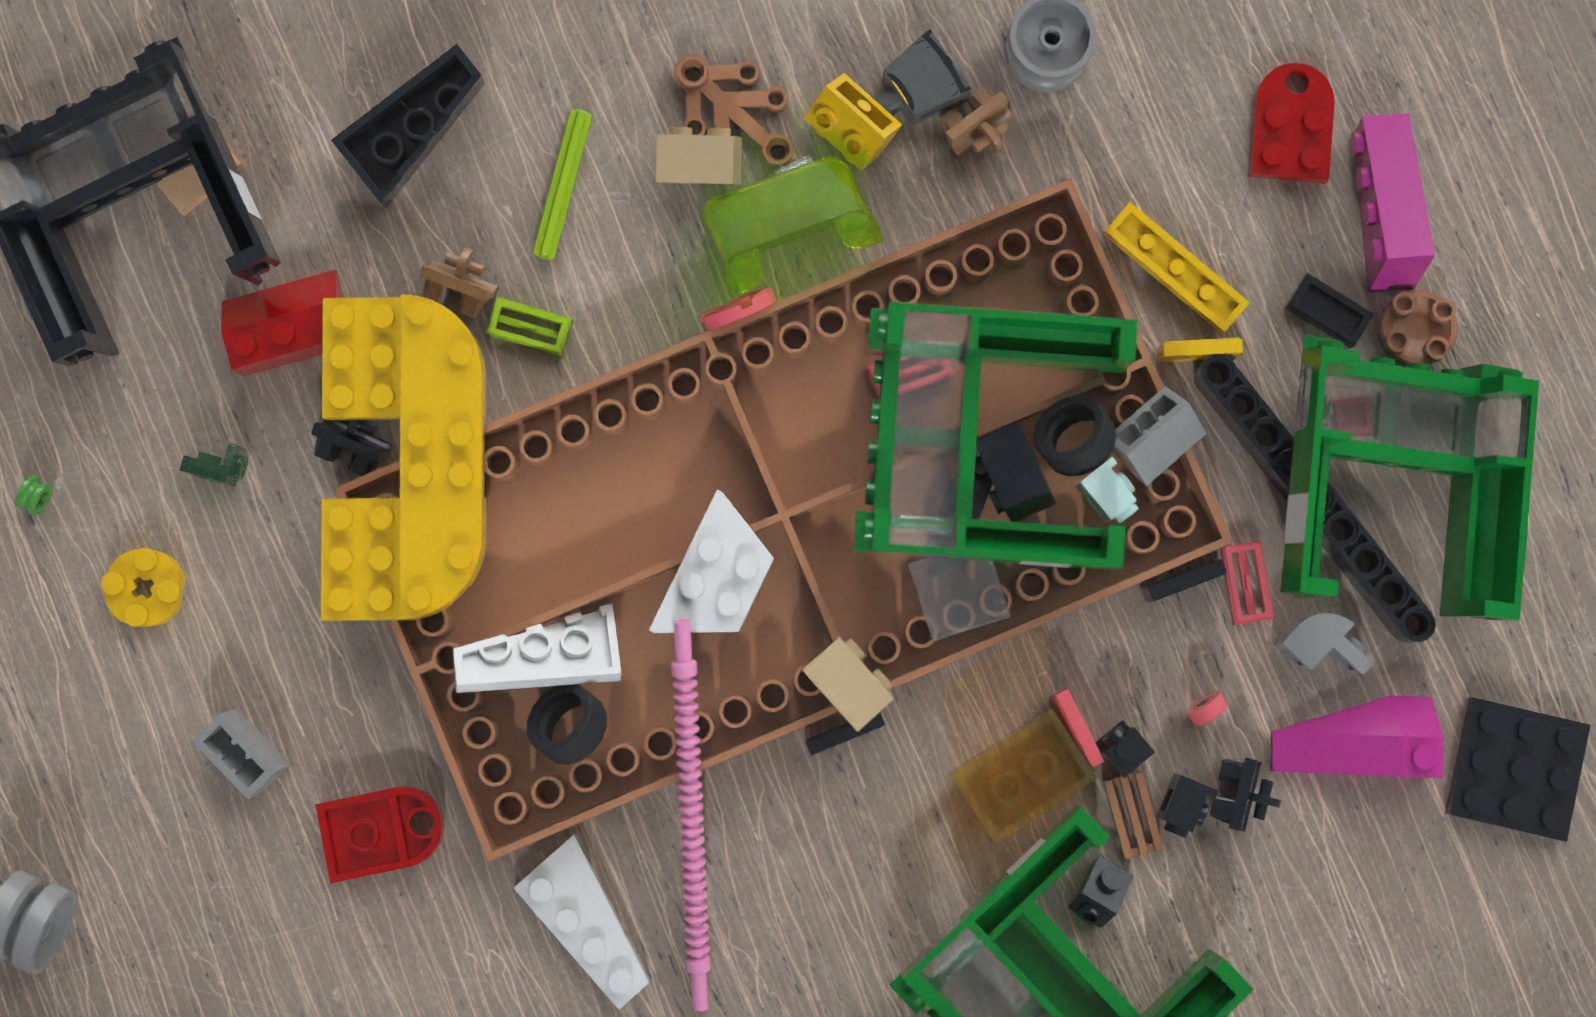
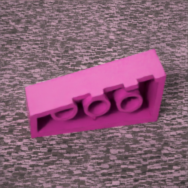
(1391, 203)

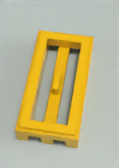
(1198, 349)

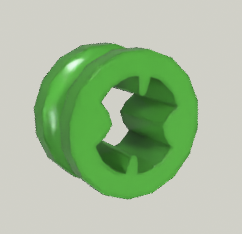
(33, 495)

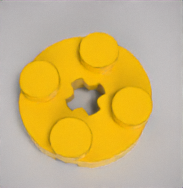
(121, 586)

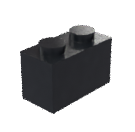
(1014, 472)

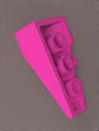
(1374, 739)

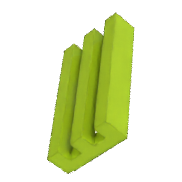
(561, 336)

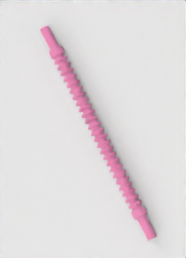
(684, 670)

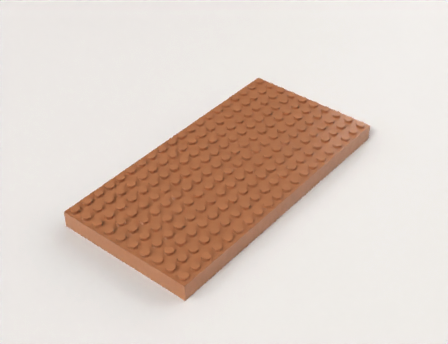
(774, 410)

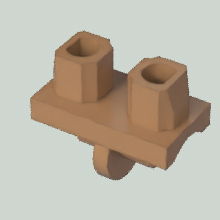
(981, 126)
(442, 278)

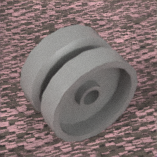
(1044, 65)
(33, 921)

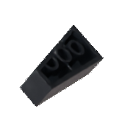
(408, 124)

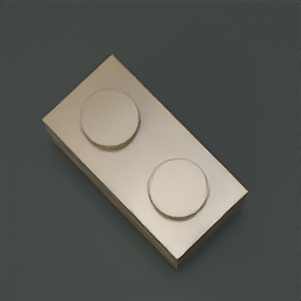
(698, 158)
(849, 683)

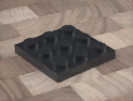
(1517, 769)

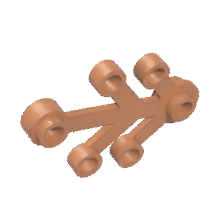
(729, 104)

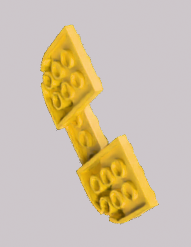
(427, 547)

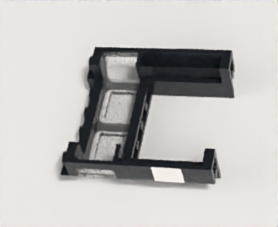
(97, 156)

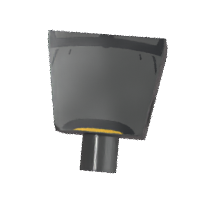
(923, 81)

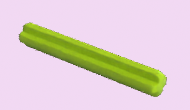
(562, 184)

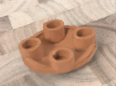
(1418, 327)

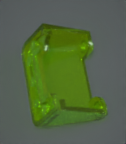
(781, 211)

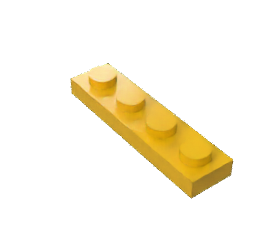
(1176, 268)

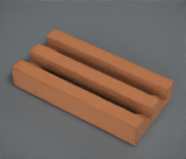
(1141, 848)

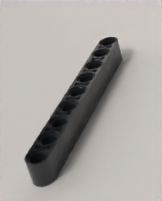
(1356, 536)

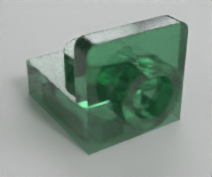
(210, 467)

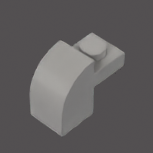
(1317, 635)

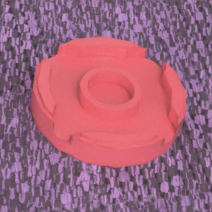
(738, 308)

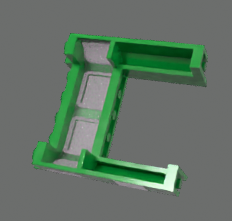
(1447, 423)
(931, 425)

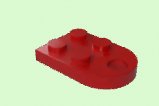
(1292, 129)
(376, 832)

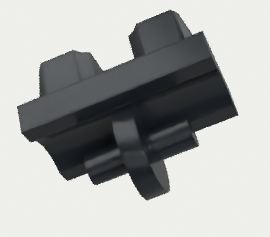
(353, 436)
(1237, 811)

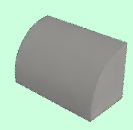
(1157, 435)
(241, 753)

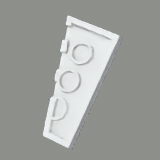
(558, 654)
(578, 913)

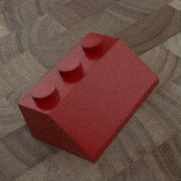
(277, 323)

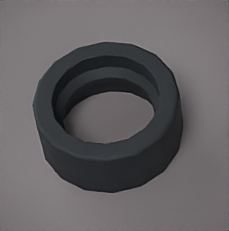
(1089, 454)
(583, 738)

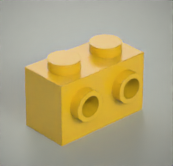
(852, 121)

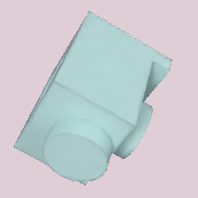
(1109, 493)

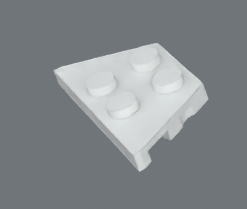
(716, 575)

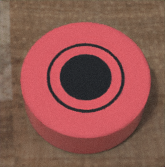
(1207, 709)

